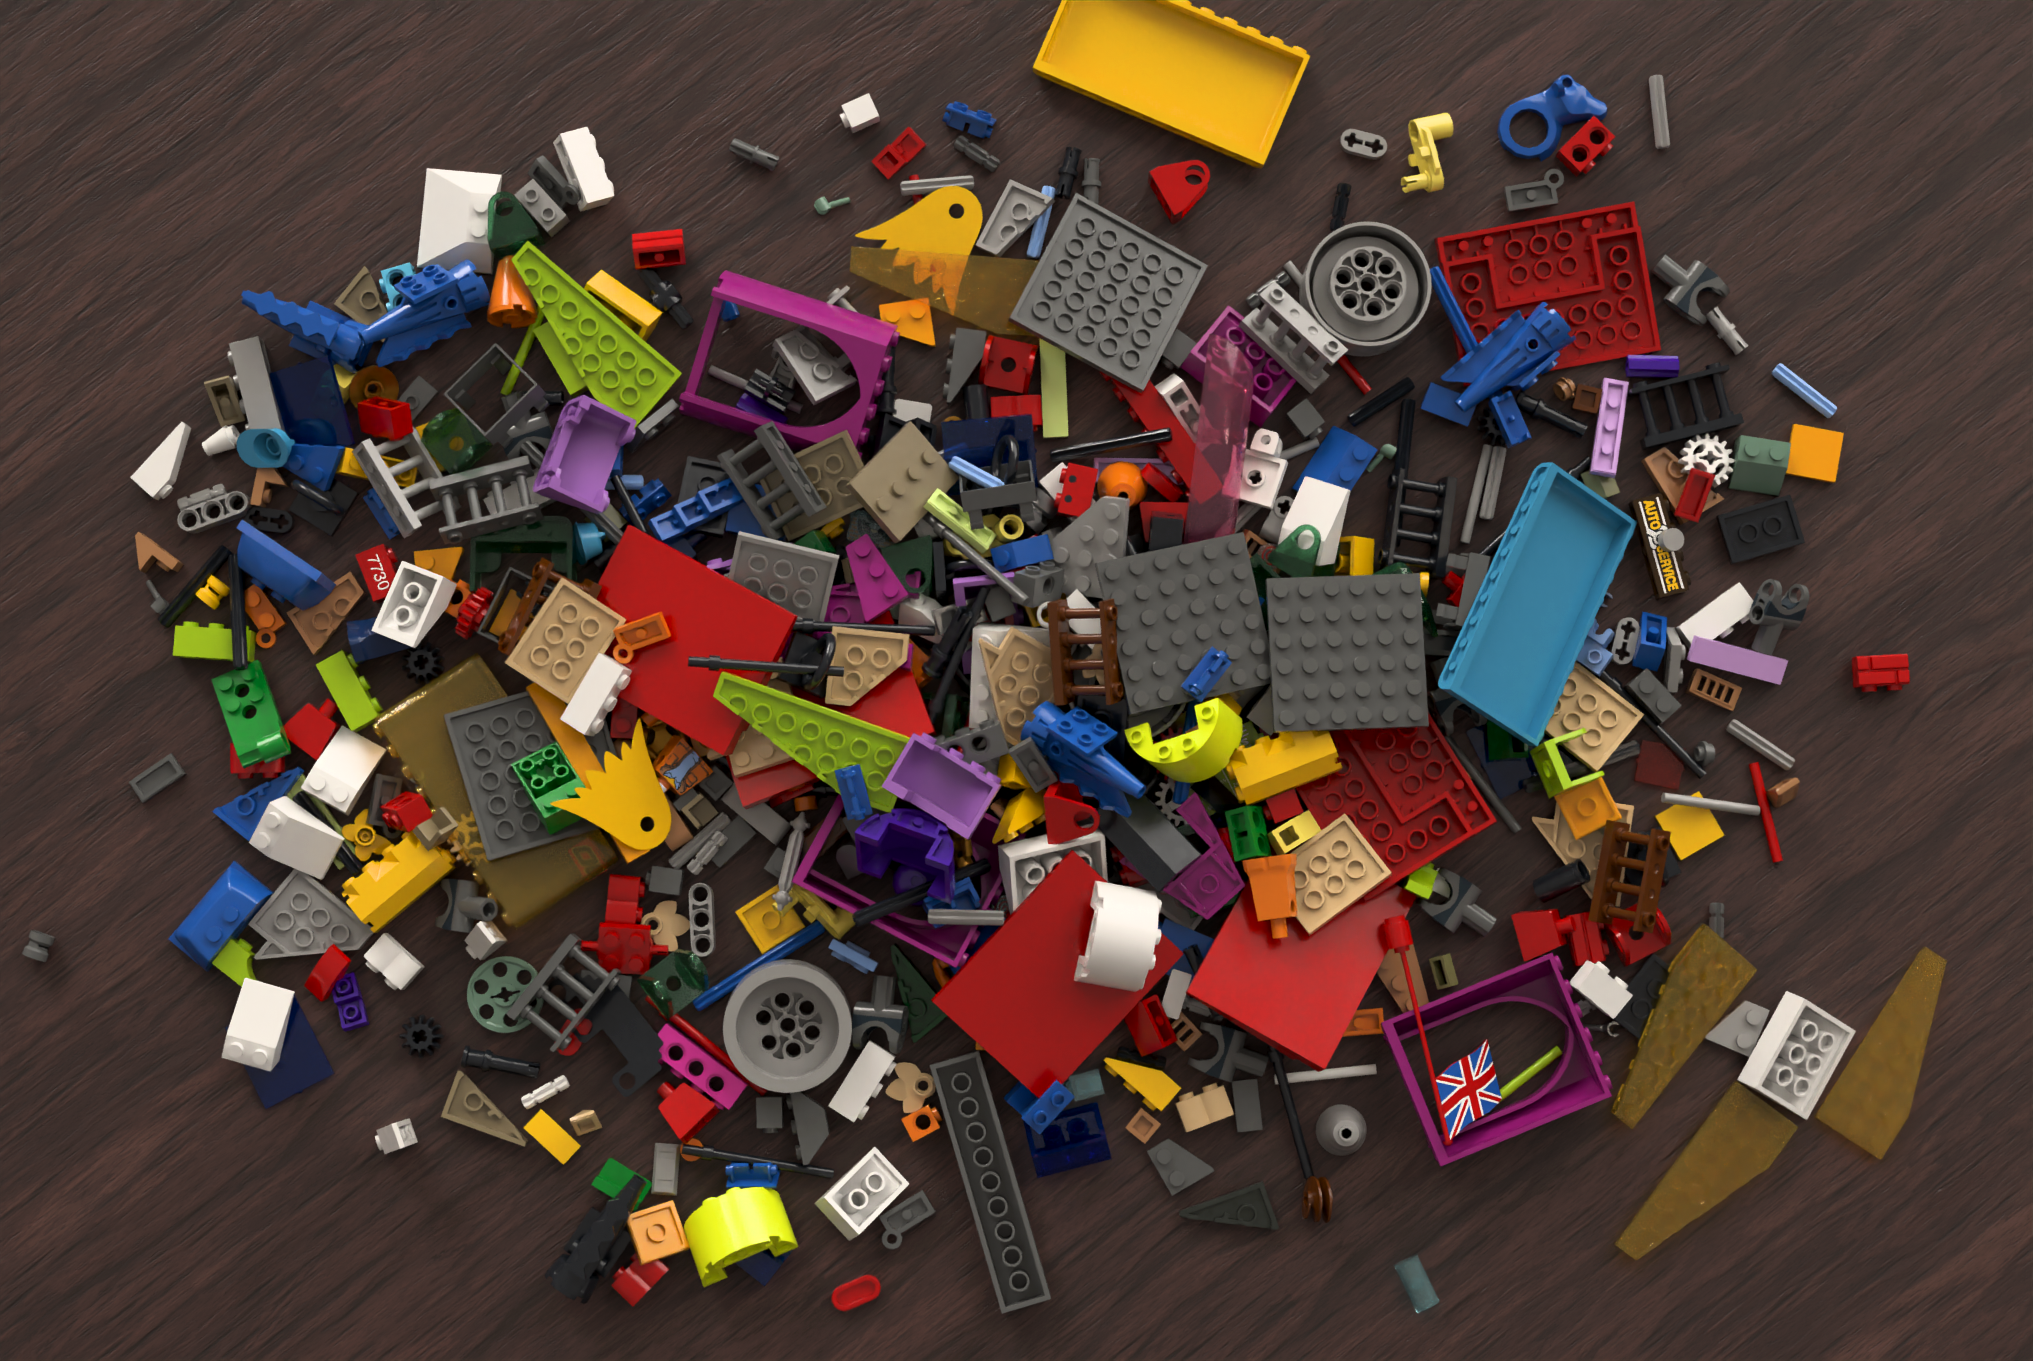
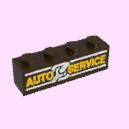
(1662, 567)

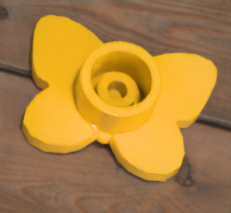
(364, 837)

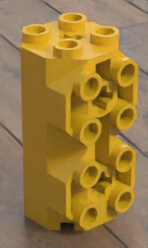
(1281, 764)
(396, 880)

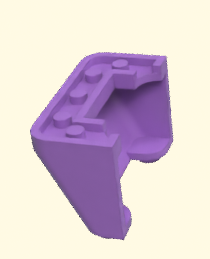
(583, 454)

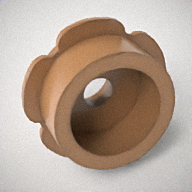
(1564, 389)

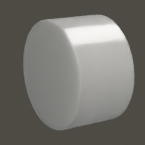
(1671, 539)

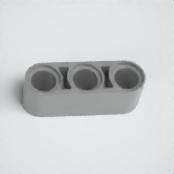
(202, 512)
(760, 816)
(696, 931)

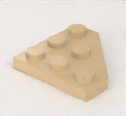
(866, 660)

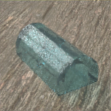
(1416, 1283)

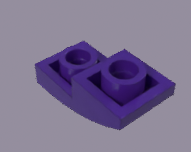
(350, 1003)

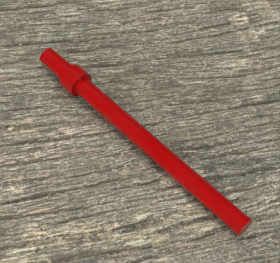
(707, 1045)

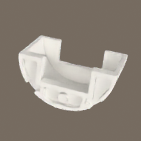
(1120, 937)

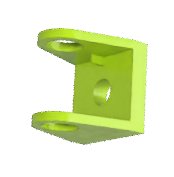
(1552, 767)

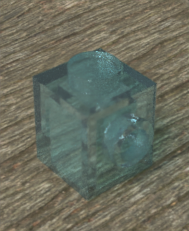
(1085, 1084)

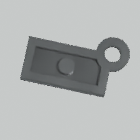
(553, 183)
(1533, 194)
(383, 791)
(905, 1216)

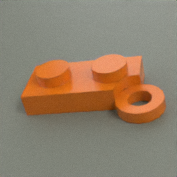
(263, 615)
(639, 634)

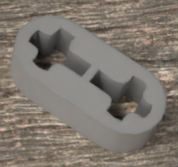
(1364, 138)
(1630, 643)

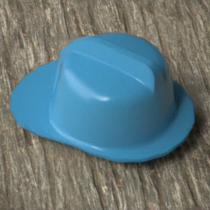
(264, 447)
(587, 541)

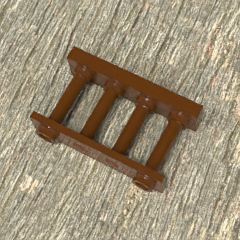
(541, 572)
(1064, 664)
(1609, 873)

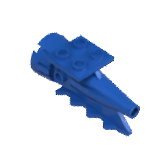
(428, 312)
(315, 329)
(1506, 358)
(1078, 756)

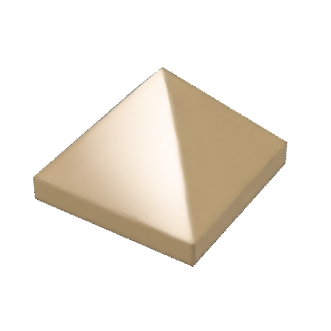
(585, 1122)

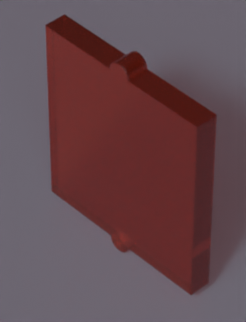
(1658, 766)

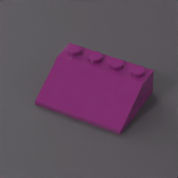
(1269, 377)

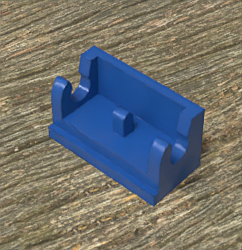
(1442, 403)
(1509, 419)
(964, 899)

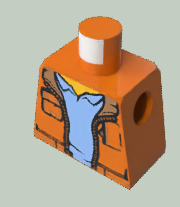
(679, 766)

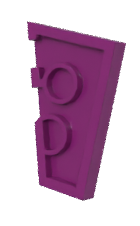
(874, 579)

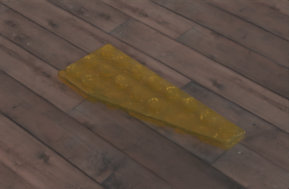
(962, 285)
(1696, 994)
(1881, 1078)
(1724, 1154)

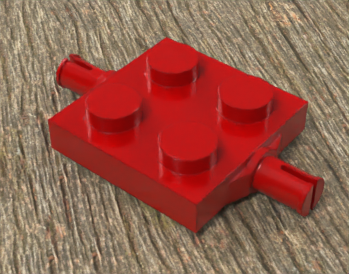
(625, 947)

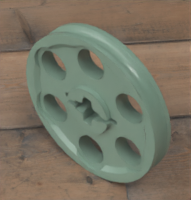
(496, 985)

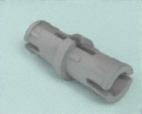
(1726, 331)

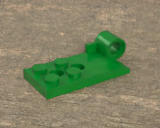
(262, 735)

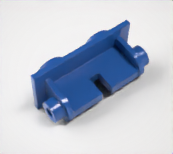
(978, 121)
(654, 495)
(381, 513)
(1206, 674)
(853, 792)
(761, 1175)

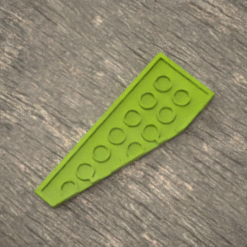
(608, 355)
(817, 735)

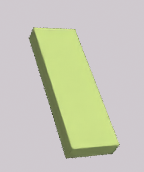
(953, 516)

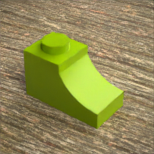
(1421, 882)
(236, 960)

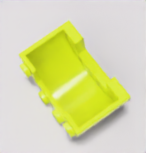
(1196, 753)
(737, 1228)

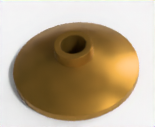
(384, 380)

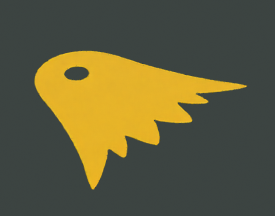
(929, 225)
(624, 797)

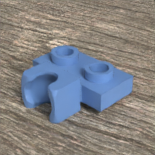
(1594, 652)
(853, 955)

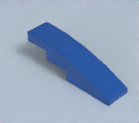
(696, 510)

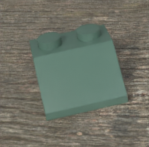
(1759, 465)

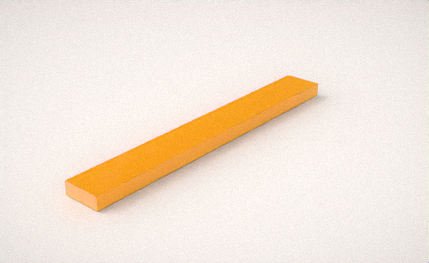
(574, 747)

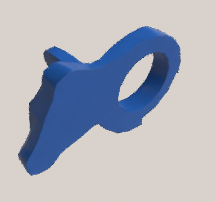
(1559, 105)

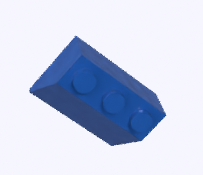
(1338, 460)

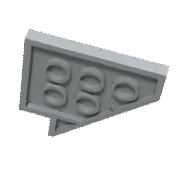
(1091, 539)
(307, 920)

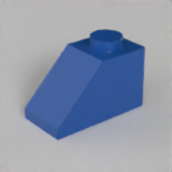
(1022, 553)
(1650, 642)

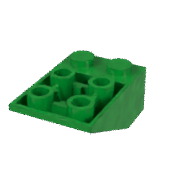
(546, 779)

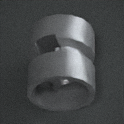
(1042, 509)

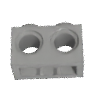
(542, 208)

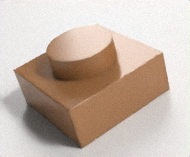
(1142, 1125)

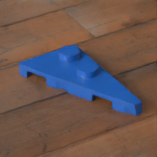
(315, 463)
(247, 809)

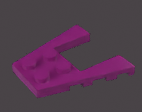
(846, 607)
(1212, 877)

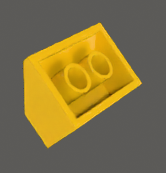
(624, 304)
(1355, 556)

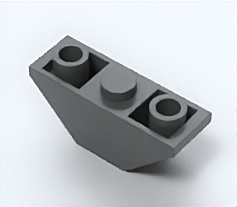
(809, 1124)

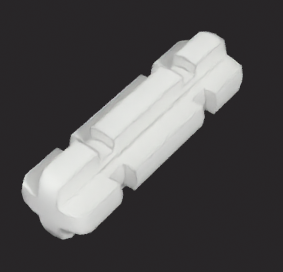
(545, 1092)

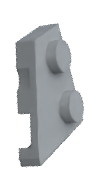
(1672, 658)
(1740, 1028)

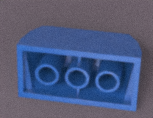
(280, 570)
(221, 915)

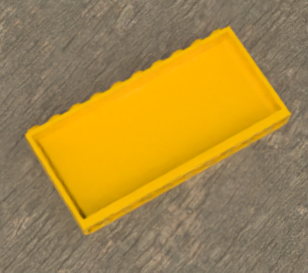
(1176, 70)

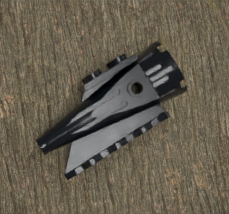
(596, 1244)

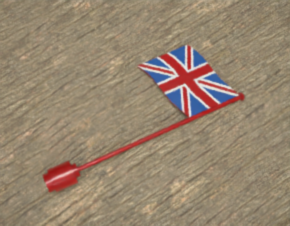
(1466, 1086)

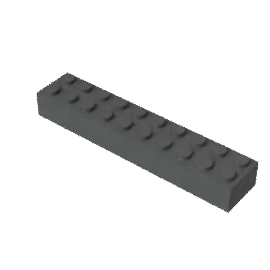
(990, 1181)

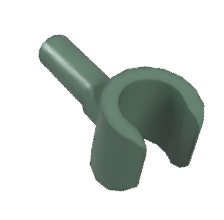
(823, 207)
(1386, 451)

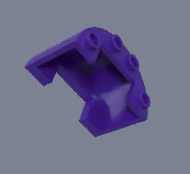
(910, 839)

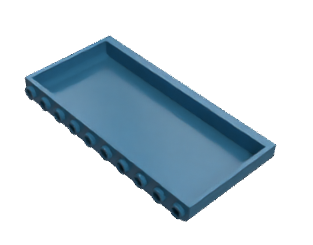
(1537, 603)

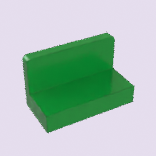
(615, 1177)

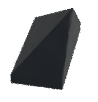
(1216, 796)

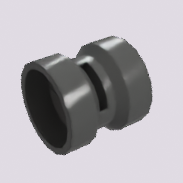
(38, 945)

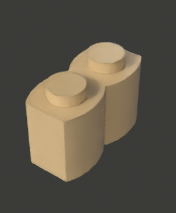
(1203, 1108)

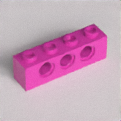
(692, 1052)

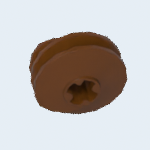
(1319, 1197)

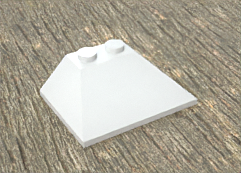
(457, 219)

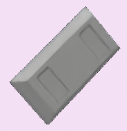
(665, 1169)

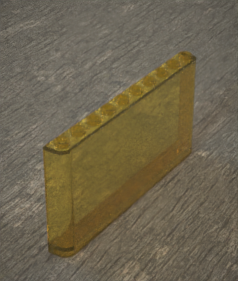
(418, 736)

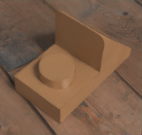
(261, 491)
(149, 551)

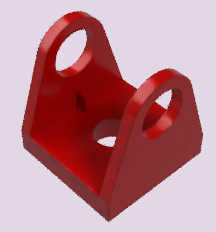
(1174, 191)
(995, 352)
(1063, 809)
(1634, 950)

